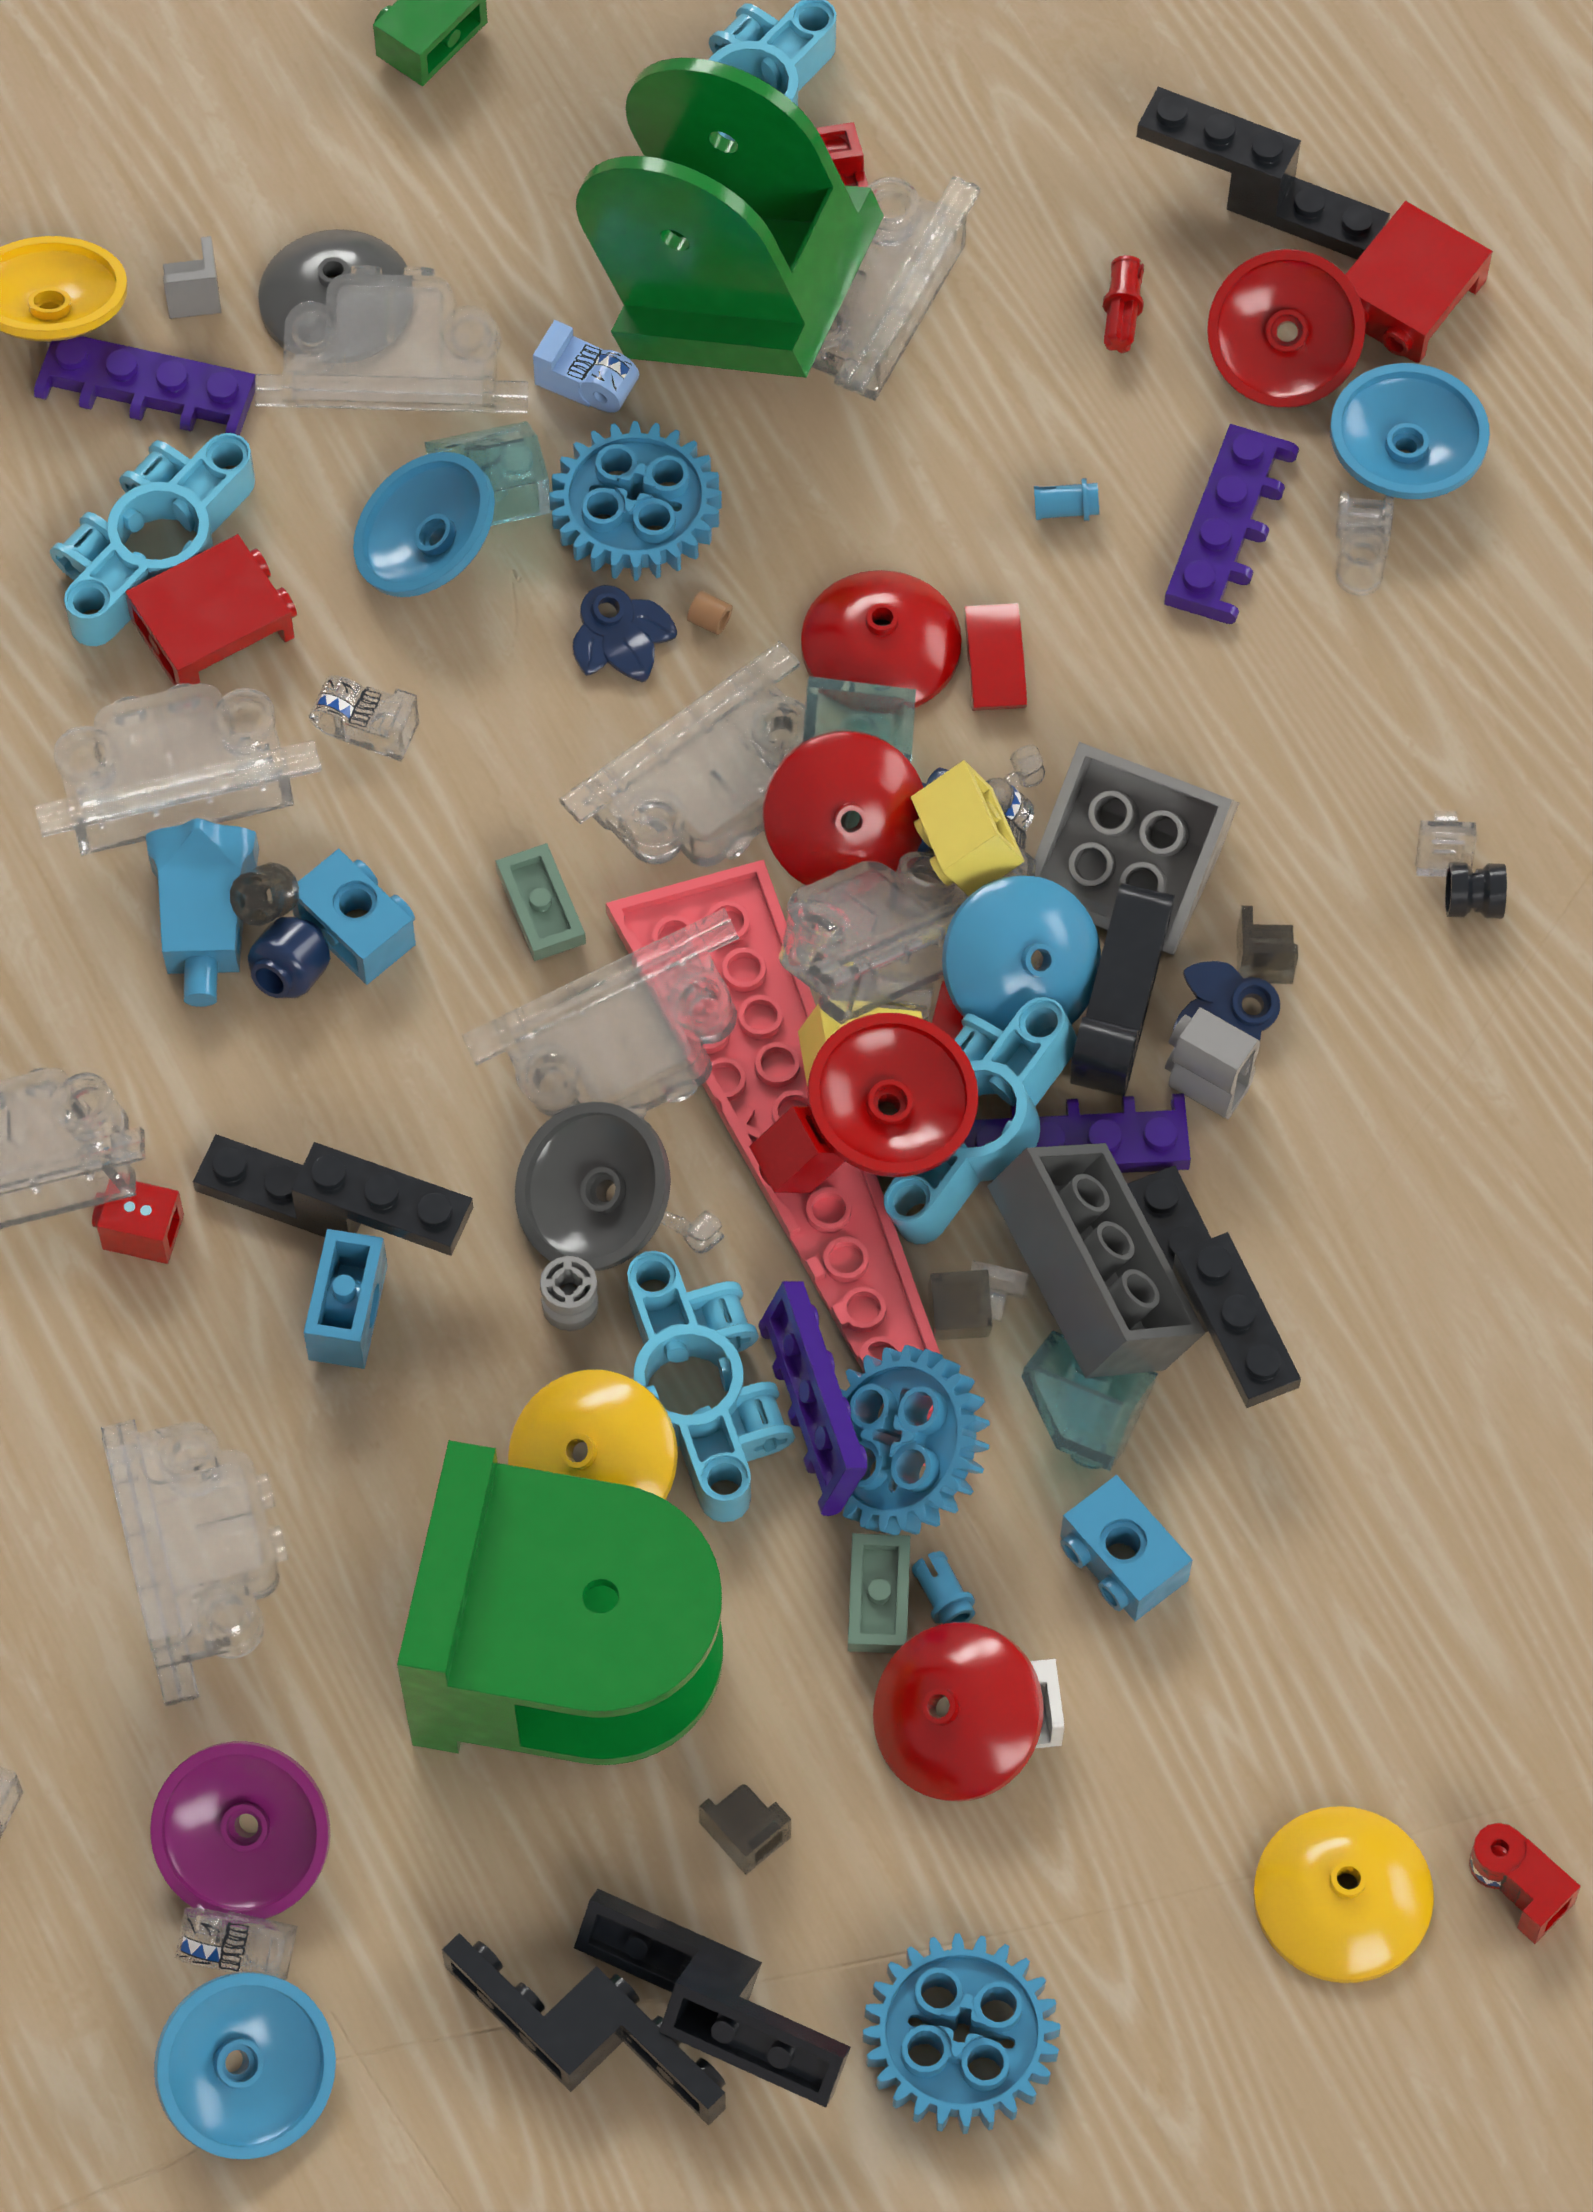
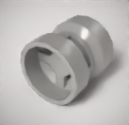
(571, 1306)

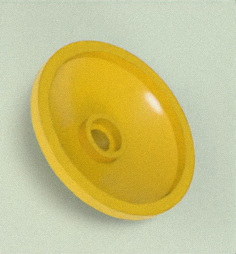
(58, 288)
(615, 1416)
(1334, 1929)

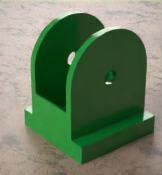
(719, 241)
(558, 1616)

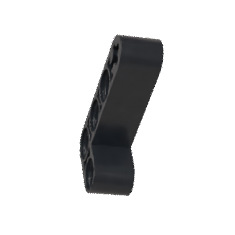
(1122, 990)

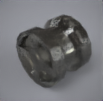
(250, 898)

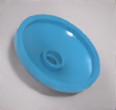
(1410, 411)
(424, 524)
(993, 943)
(282, 2074)

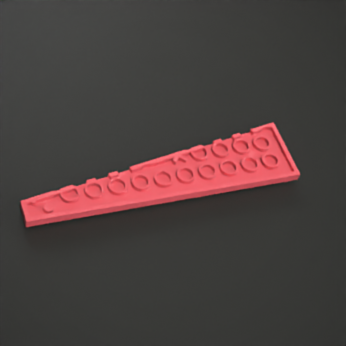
(757, 1077)

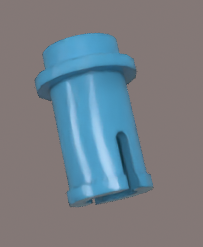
(1067, 500)
(944, 1591)

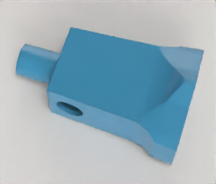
(197, 921)

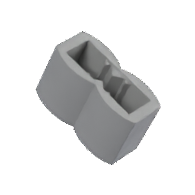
(1212, 1061)

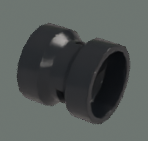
(1479, 890)

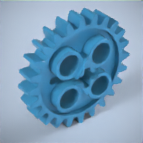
(635, 500)
(905, 1440)
(949, 2085)

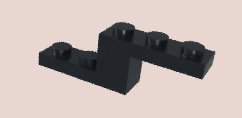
(1261, 173)
(333, 1193)
(1217, 1289)
(712, 1998)
(585, 2027)

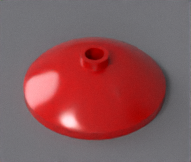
(1276, 291)
(911, 652)
(824, 782)
(899, 1063)
(990, 1718)

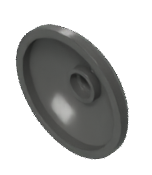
(303, 268)
(567, 1178)

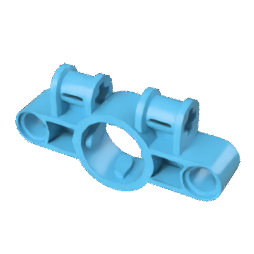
(779, 51)
(159, 488)
(1019, 1071)
(693, 1324)

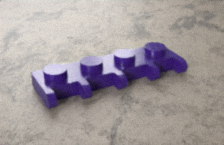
(147, 381)
(1226, 521)
(1135, 1139)
(815, 1395)

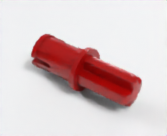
(1123, 303)

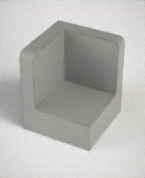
(193, 285)

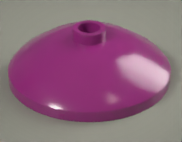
(210, 1855)

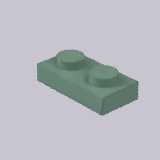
(540, 902)
(878, 1593)

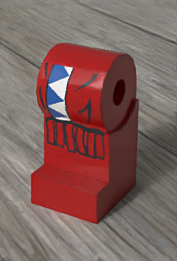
(1525, 1875)

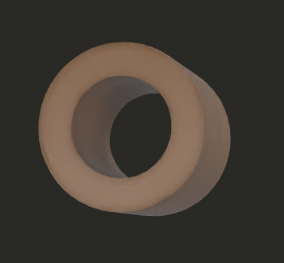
(709, 612)

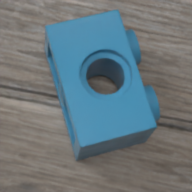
(362, 943)
(345, 1298)
(1118, 1517)

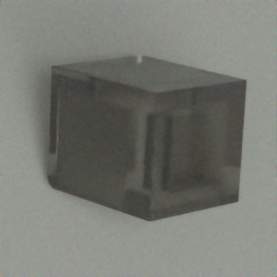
(1265, 950)
(960, 1305)
(745, 1827)

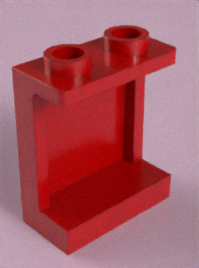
(1415, 279)
(209, 609)

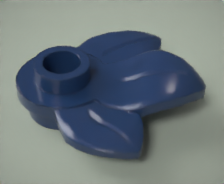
(621, 640)
(1221, 991)

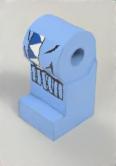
(583, 370)

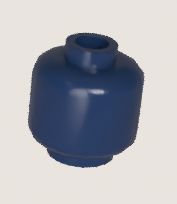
(288, 957)

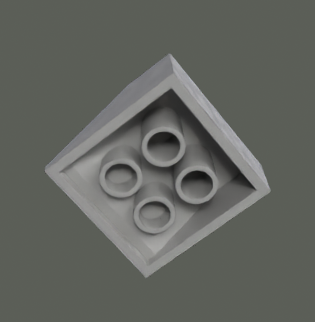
(1134, 829)

